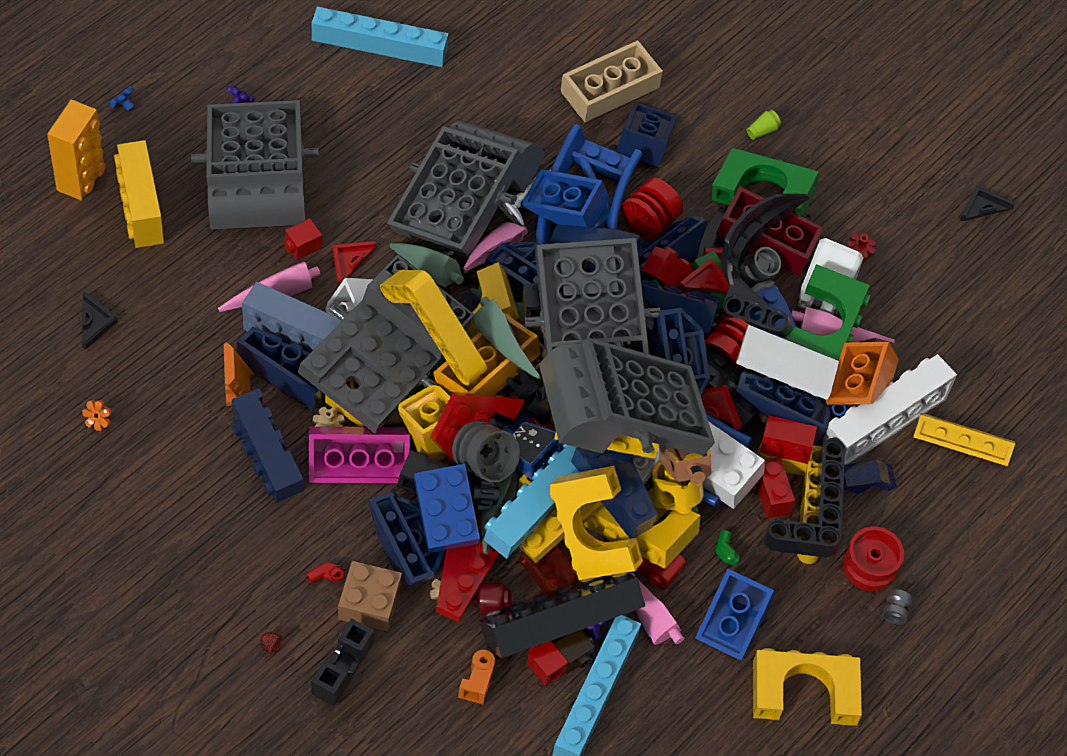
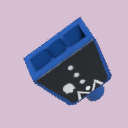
(536, 447)

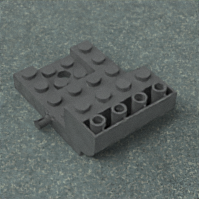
(255, 164)
(465, 183)
(593, 304)
(380, 349)
(613, 391)

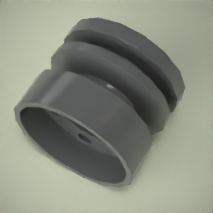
(486, 451)

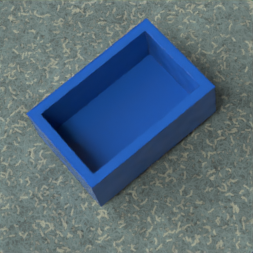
(446, 508)

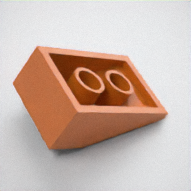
(863, 373)

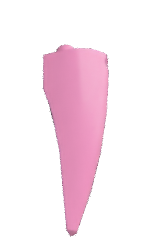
(504, 233)
(288, 281)
(824, 323)
(657, 619)

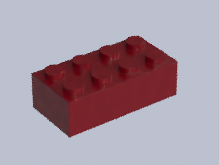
(791, 237)

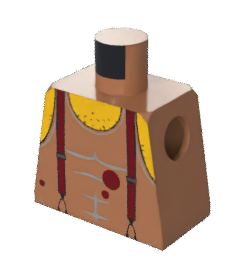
(685, 465)

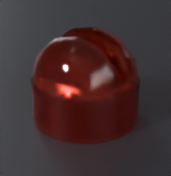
(270, 642)

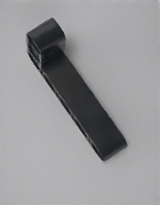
(825, 508)

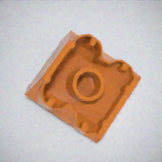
(236, 374)

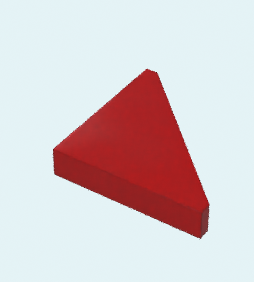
(349, 257)
(706, 278)
(719, 404)

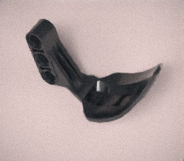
(738, 243)

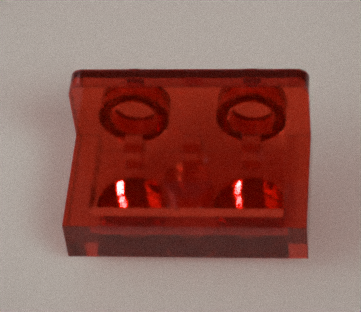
(550, 571)

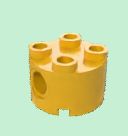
(674, 494)

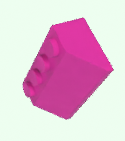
(357, 454)

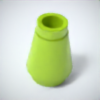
(765, 124)

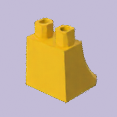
(421, 416)

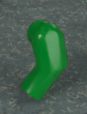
(724, 550)

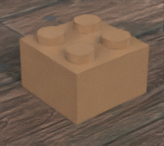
(370, 595)

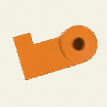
(478, 684)

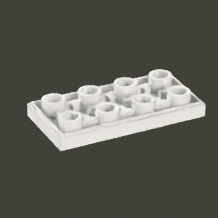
(787, 362)

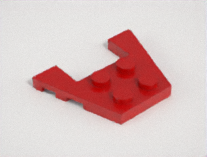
(470, 407)

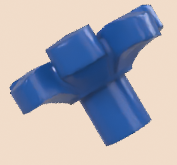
(123, 99)

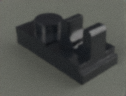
(521, 388)

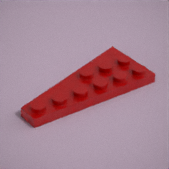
(463, 574)

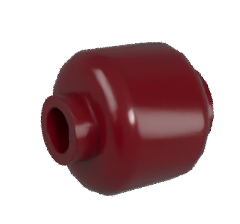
(492, 597)

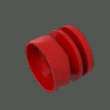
(652, 208)
(727, 339)

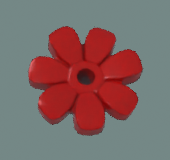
(862, 244)

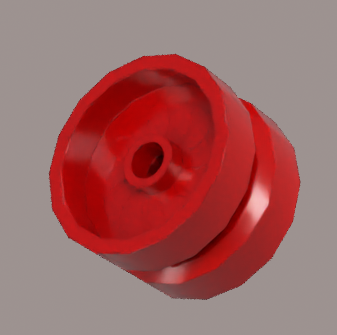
(873, 559)

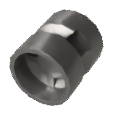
(760, 266)

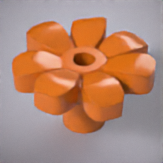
(97, 415)

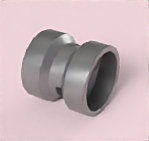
(897, 606)

